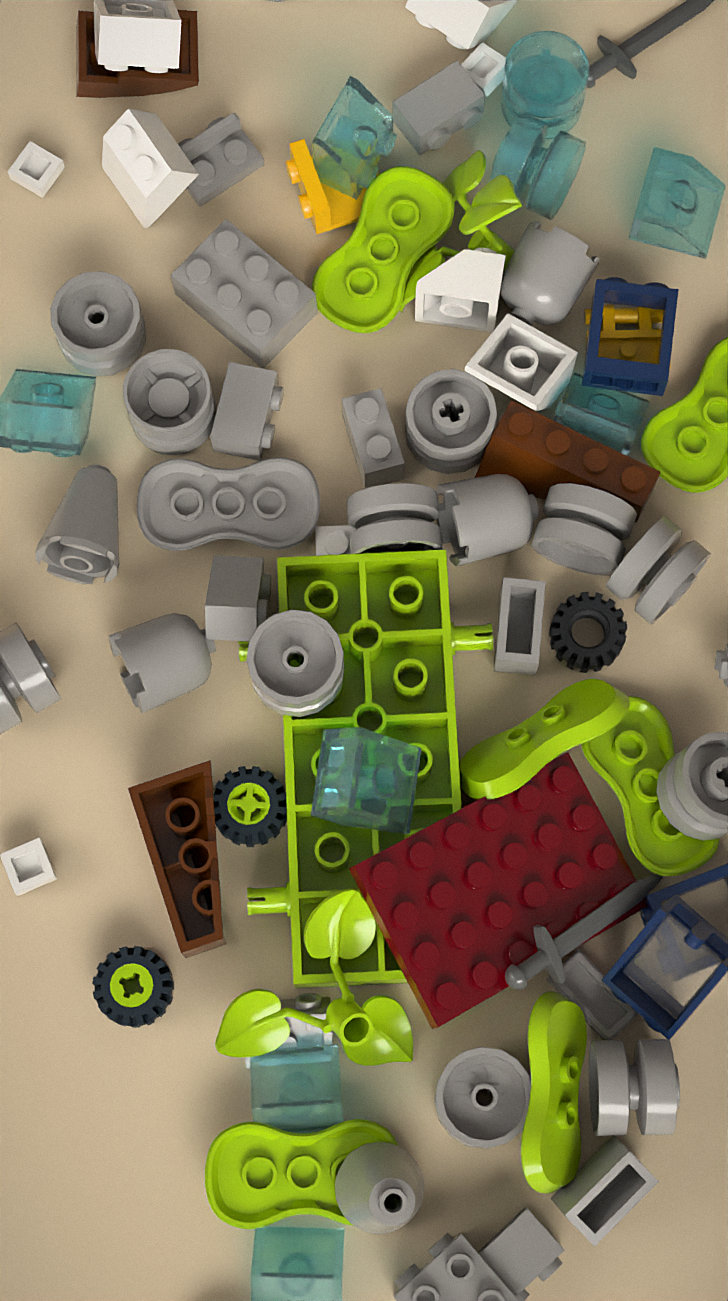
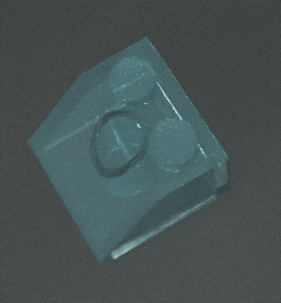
(353, 140)
(677, 204)
(46, 412)
(366, 780)

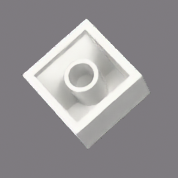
(463, 21)
(137, 34)
(145, 164)
(462, 291)
(524, 363)

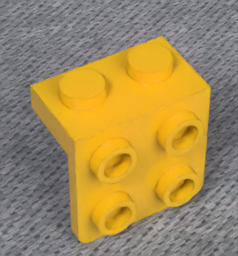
(317, 201)

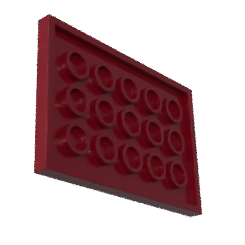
(474, 885)

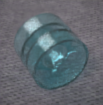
(546, 80)
(546, 170)

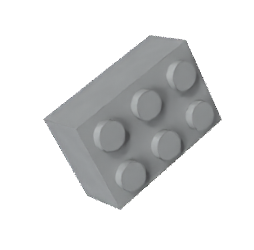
(244, 293)

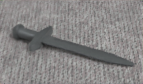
(620, 55)
(552, 950)

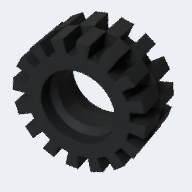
(599, 610)

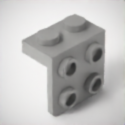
(452, 1275)

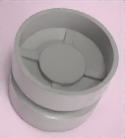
(169, 401)
(22, 673)
(646, 1086)

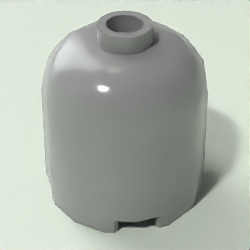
(546, 275)
(485, 517)
(163, 659)

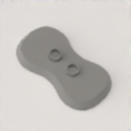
(262, 503)

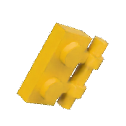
(629, 345)

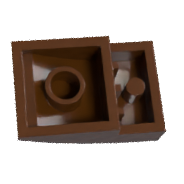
(98, 82)

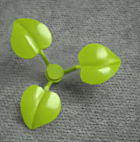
(488, 205)
(369, 1033)

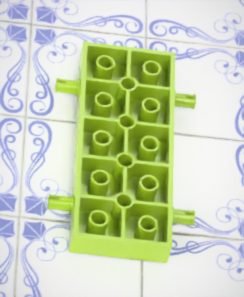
(395, 683)

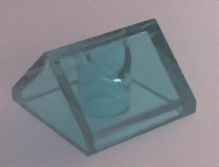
(602, 414)
(297, 1088)
(297, 1264)

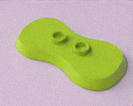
(398, 222)
(692, 435)
(518, 754)
(631, 763)
(552, 1121)
(272, 1174)

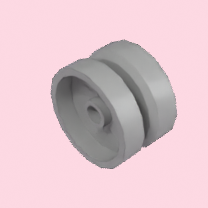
(98, 323)
(428, 425)
(394, 519)
(584, 529)
(653, 565)
(314, 646)
(695, 788)
(457, 1102)

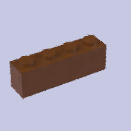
(549, 454)
(182, 844)

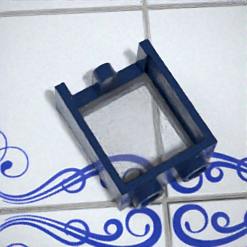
(670, 967)

